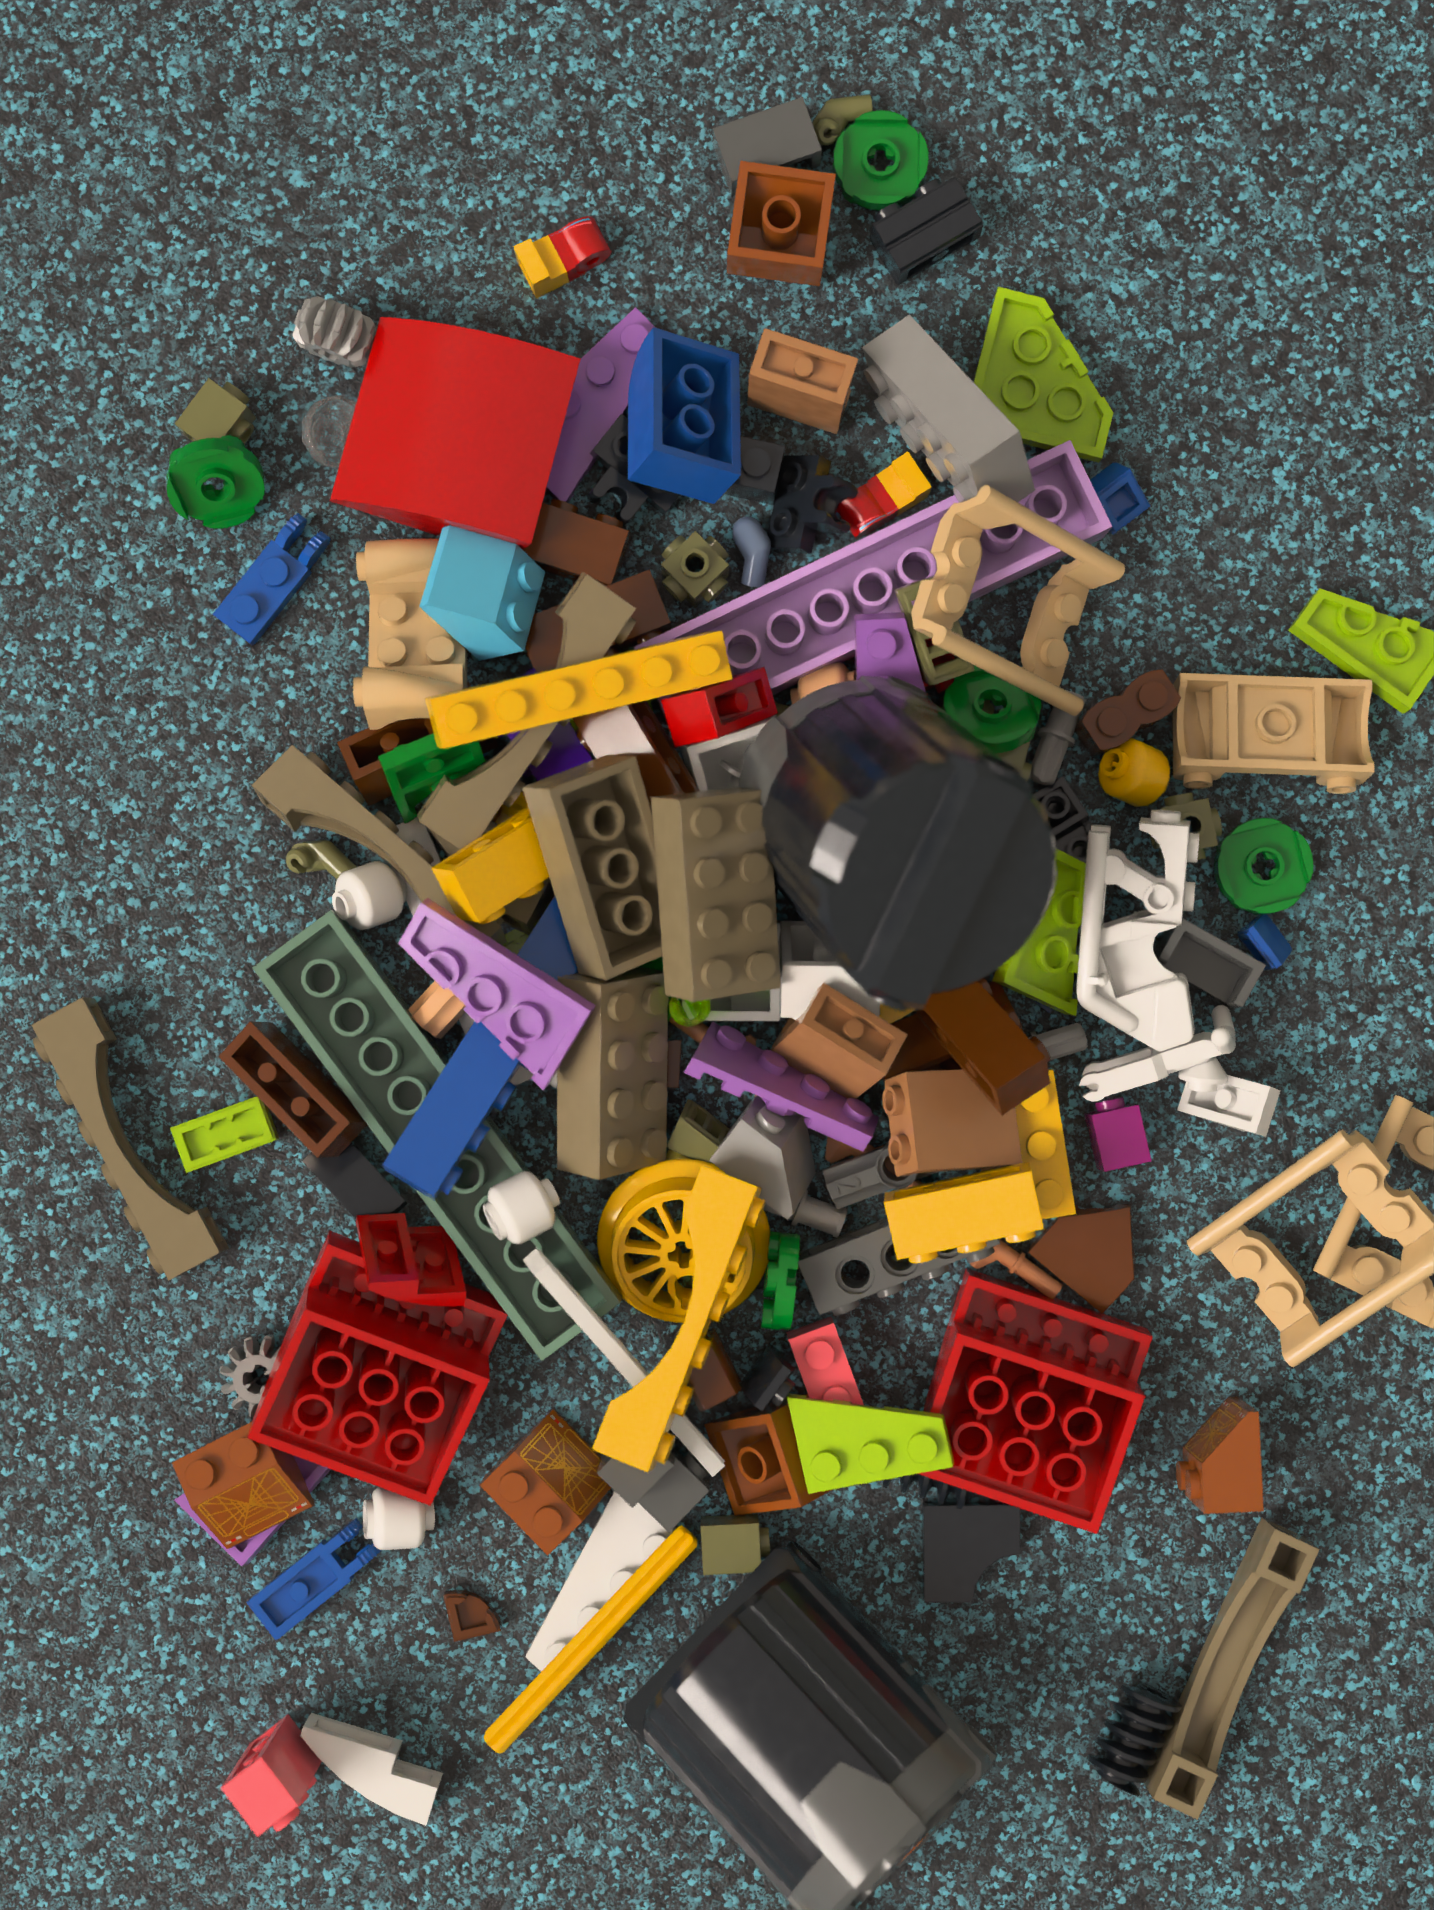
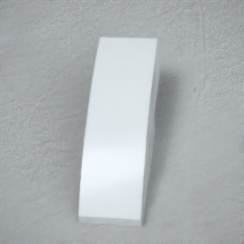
(371, 1766)

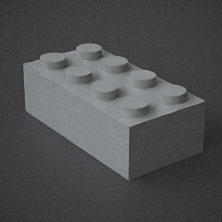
(945, 414)

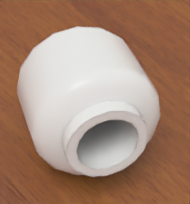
(369, 895)
(521, 1207)
(396, 1520)

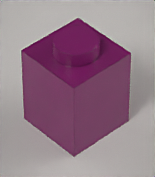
(1117, 1134)

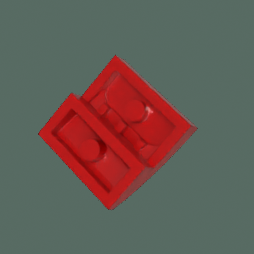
(410, 1262)

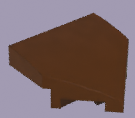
(1090, 1252)

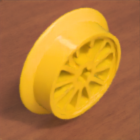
(623, 1210)

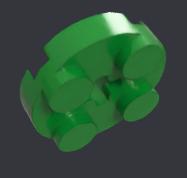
(902, 144)
(209, 459)
(1000, 731)
(1276, 842)
(780, 1281)

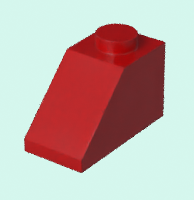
(719, 708)

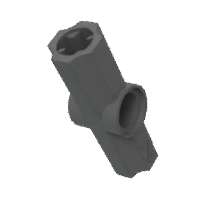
(864, 1177)

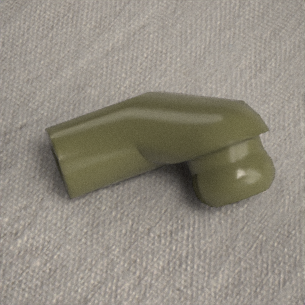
(836, 114)
(317, 856)

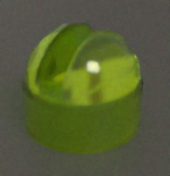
(699, 1010)

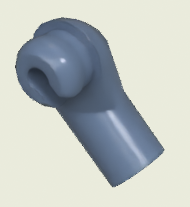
(755, 549)

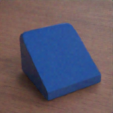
(1119, 495)
(1265, 942)

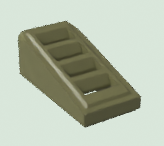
(930, 674)
(697, 1133)

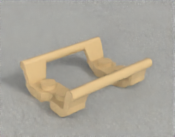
(1055, 608)
(1365, 1267)
(1281, 1288)

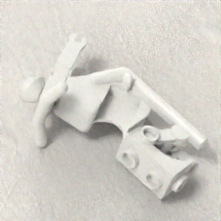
(1127, 983)

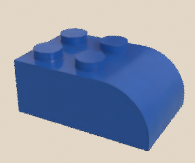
(684, 417)

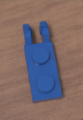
(270, 582)
(308, 1582)

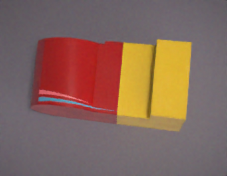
(562, 255)
(885, 496)

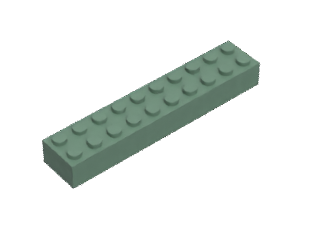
(386, 1070)

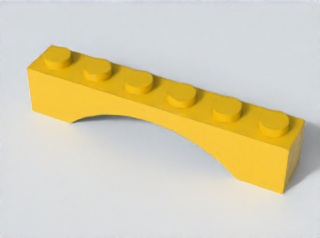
(578, 689)
(640, 1419)

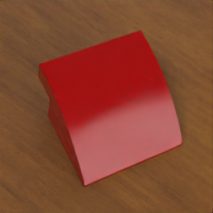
(455, 429)
(376, 1379)
(1036, 1399)

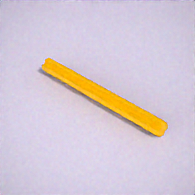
(590, 1639)

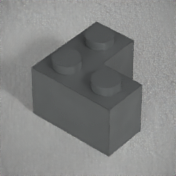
(665, 1491)

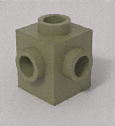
(695, 585)
(1202, 817)

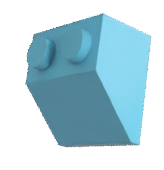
(482, 592)

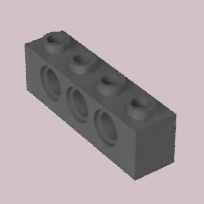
(838, 1293)

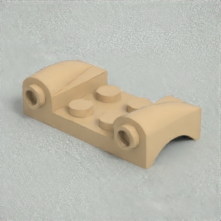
(407, 648)
(1272, 729)

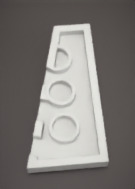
(612, 1554)

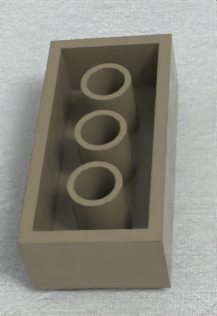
(601, 862)
(715, 894)
(615, 1077)

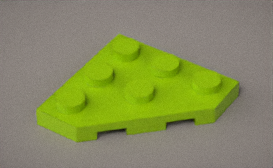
(1040, 378)

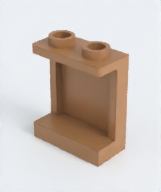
(800, 381)
(839, 1043)
(946, 1125)

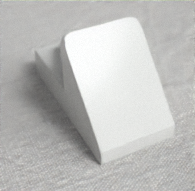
(1234, 1104)

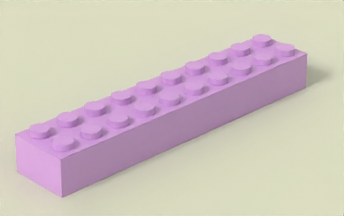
(809, 613)

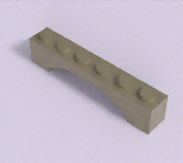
(305, 795)
(465, 806)
(77, 1047)
(1261, 1590)

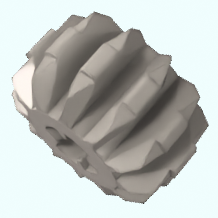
(334, 331)
(241, 1371)

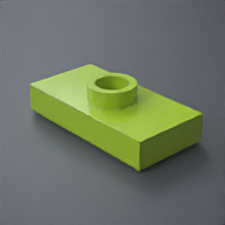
(224, 1133)

